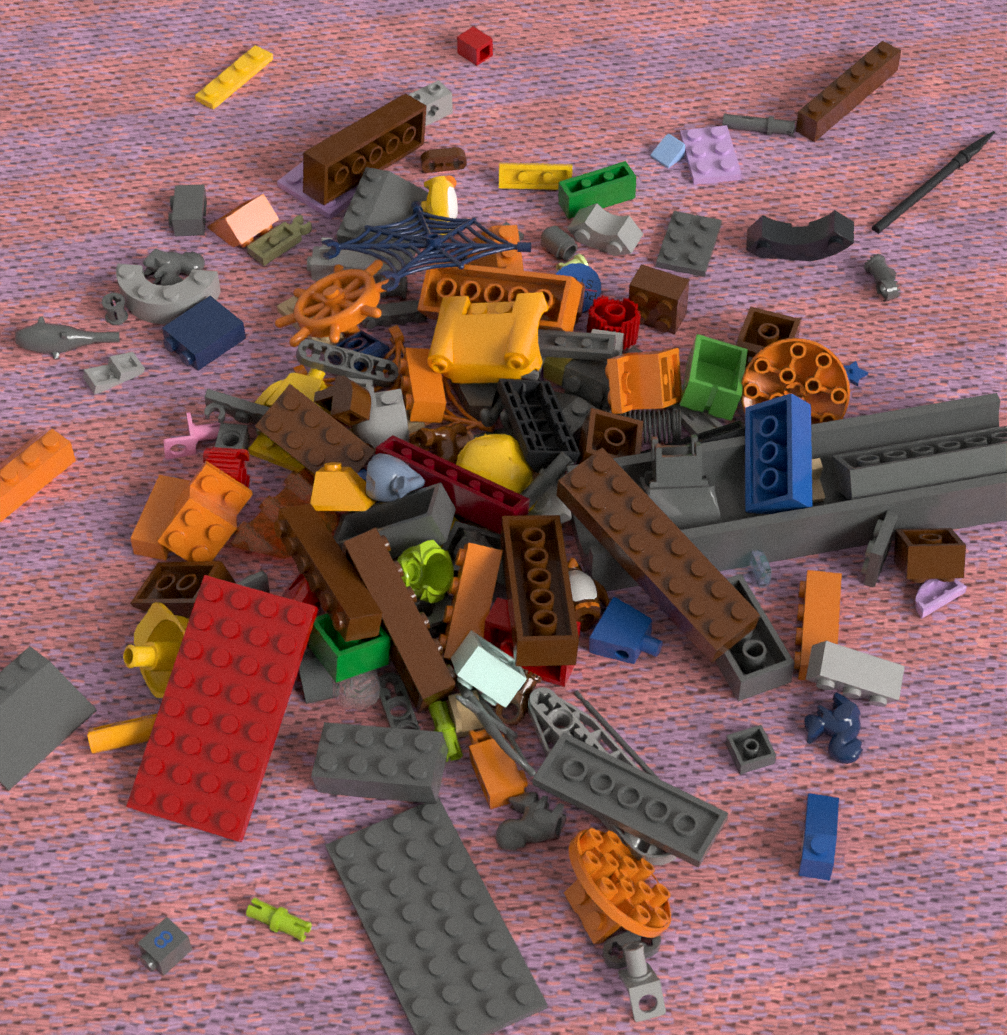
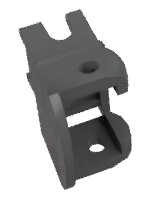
(680, 485)

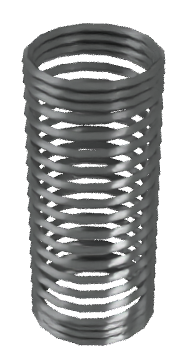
(673, 419)

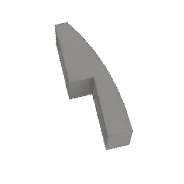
(119, 369)

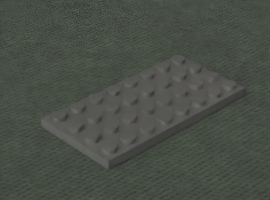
(435, 925)

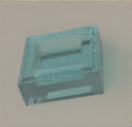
(760, 568)

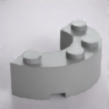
(164, 303)

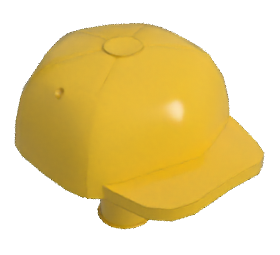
(498, 460)
(156, 646)

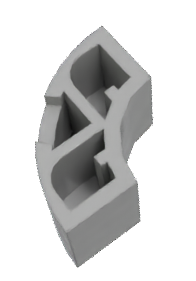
(605, 231)

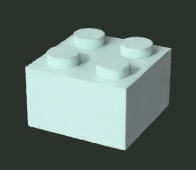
(487, 669)

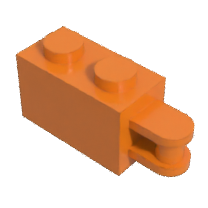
(495, 770)

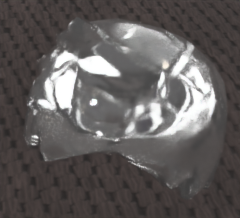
(357, 691)

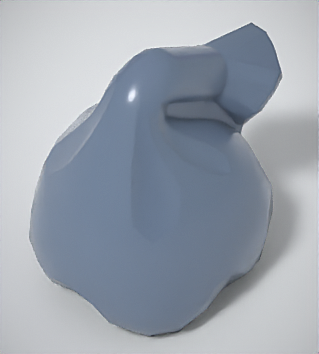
(390, 478)

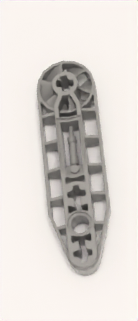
(564, 714)

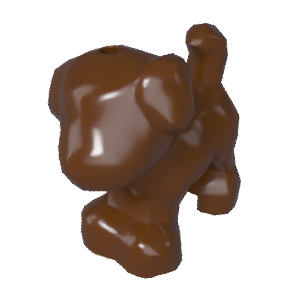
(440, 440)

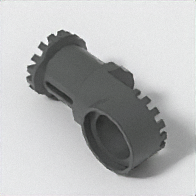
(883, 277)

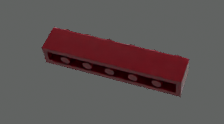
(470, 493)

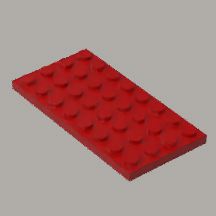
(222, 708)

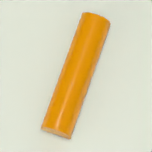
(120, 733)

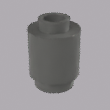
(558, 243)

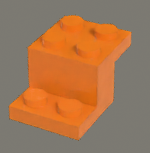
(644, 380)
(204, 515)

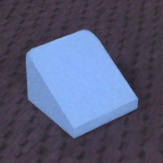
(669, 151)

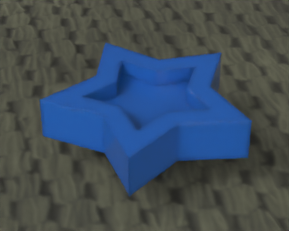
(855, 373)

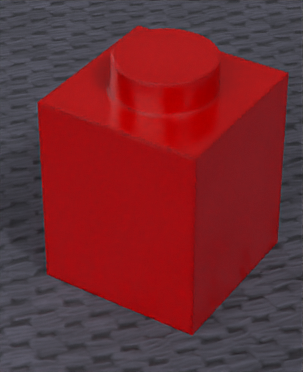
(474, 46)

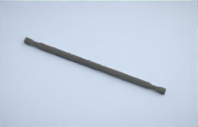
(620, 740)

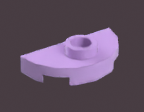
(935, 594)

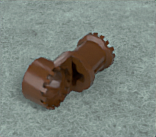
(520, 699)

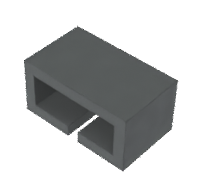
(188, 209)

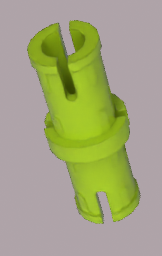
(444, 724)
(278, 919)

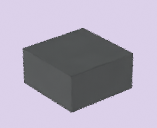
(750, 749)

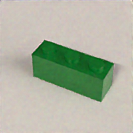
(602, 186)

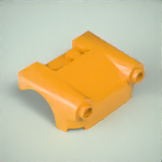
(487, 339)

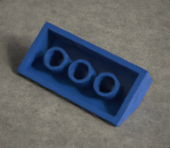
(778, 456)

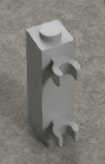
(321, 267)

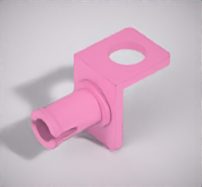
(196, 433)

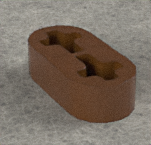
(443, 160)

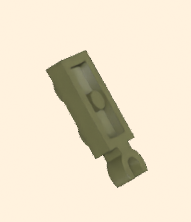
(278, 240)

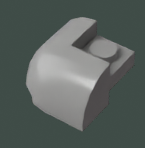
(385, 420)

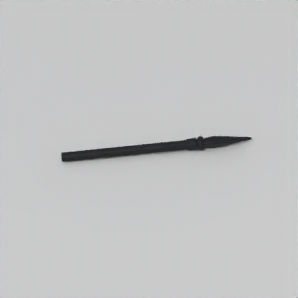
(958, 161)

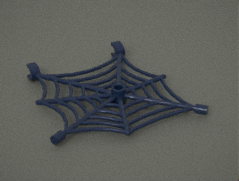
(433, 245)

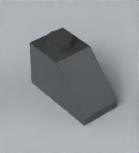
(314, 678)

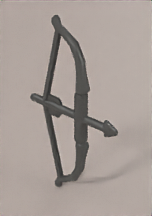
(492, 725)

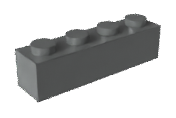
(396, 313)

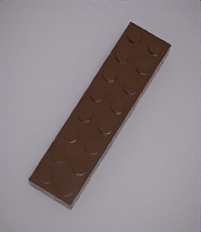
(657, 555)

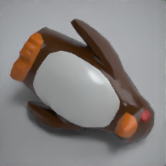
(586, 595)

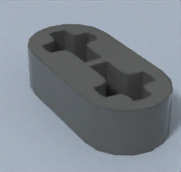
(620, 940)

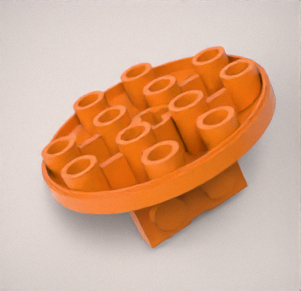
(800, 369)
(613, 888)

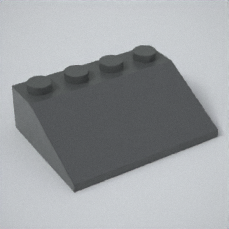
(380, 200)
(35, 714)

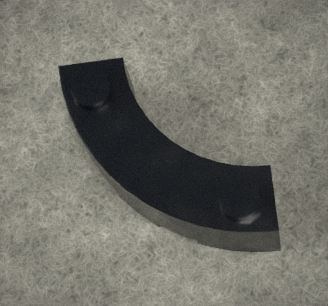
(806, 243)

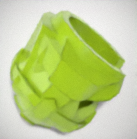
(427, 570)

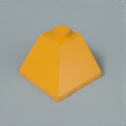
(339, 490)

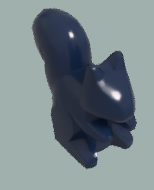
(841, 724)

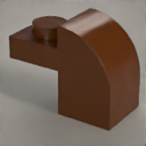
(346, 401)

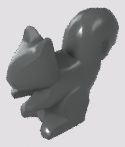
(170, 264)
(535, 825)

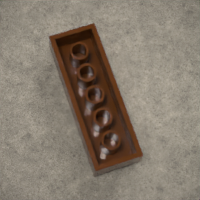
(370, 142)
(538, 591)
(411, 645)

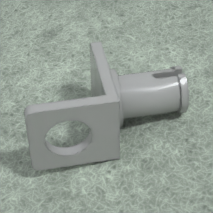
(641, 981)

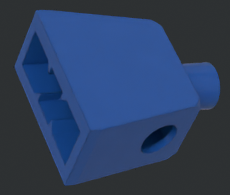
(623, 634)

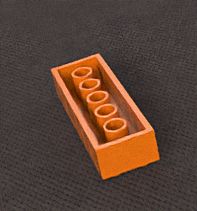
(502, 285)

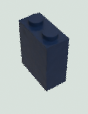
(203, 333)

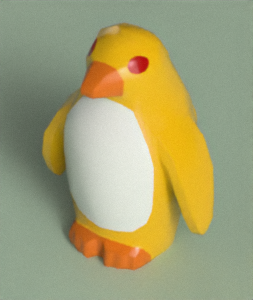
(441, 198)

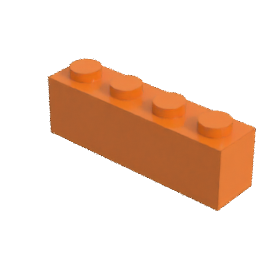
(471, 595)
(818, 615)

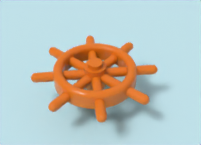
(335, 304)

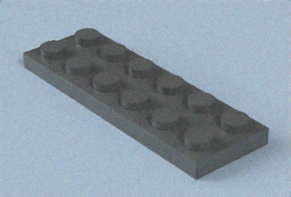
(630, 799)

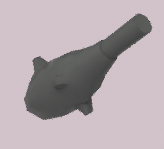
(59, 338)

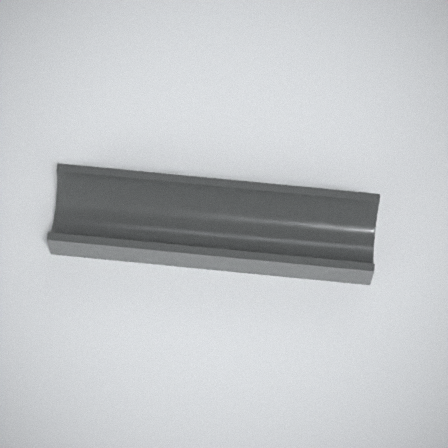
(835, 520)

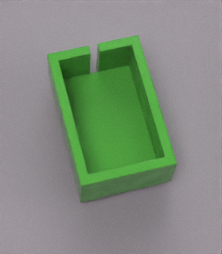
(713, 377)

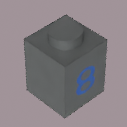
(164, 947)

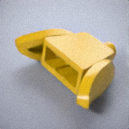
(305, 384)

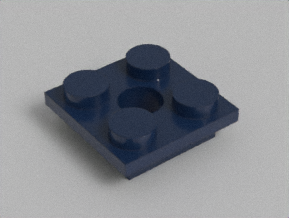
(361, 343)

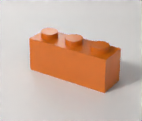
(422, 387)
(156, 516)

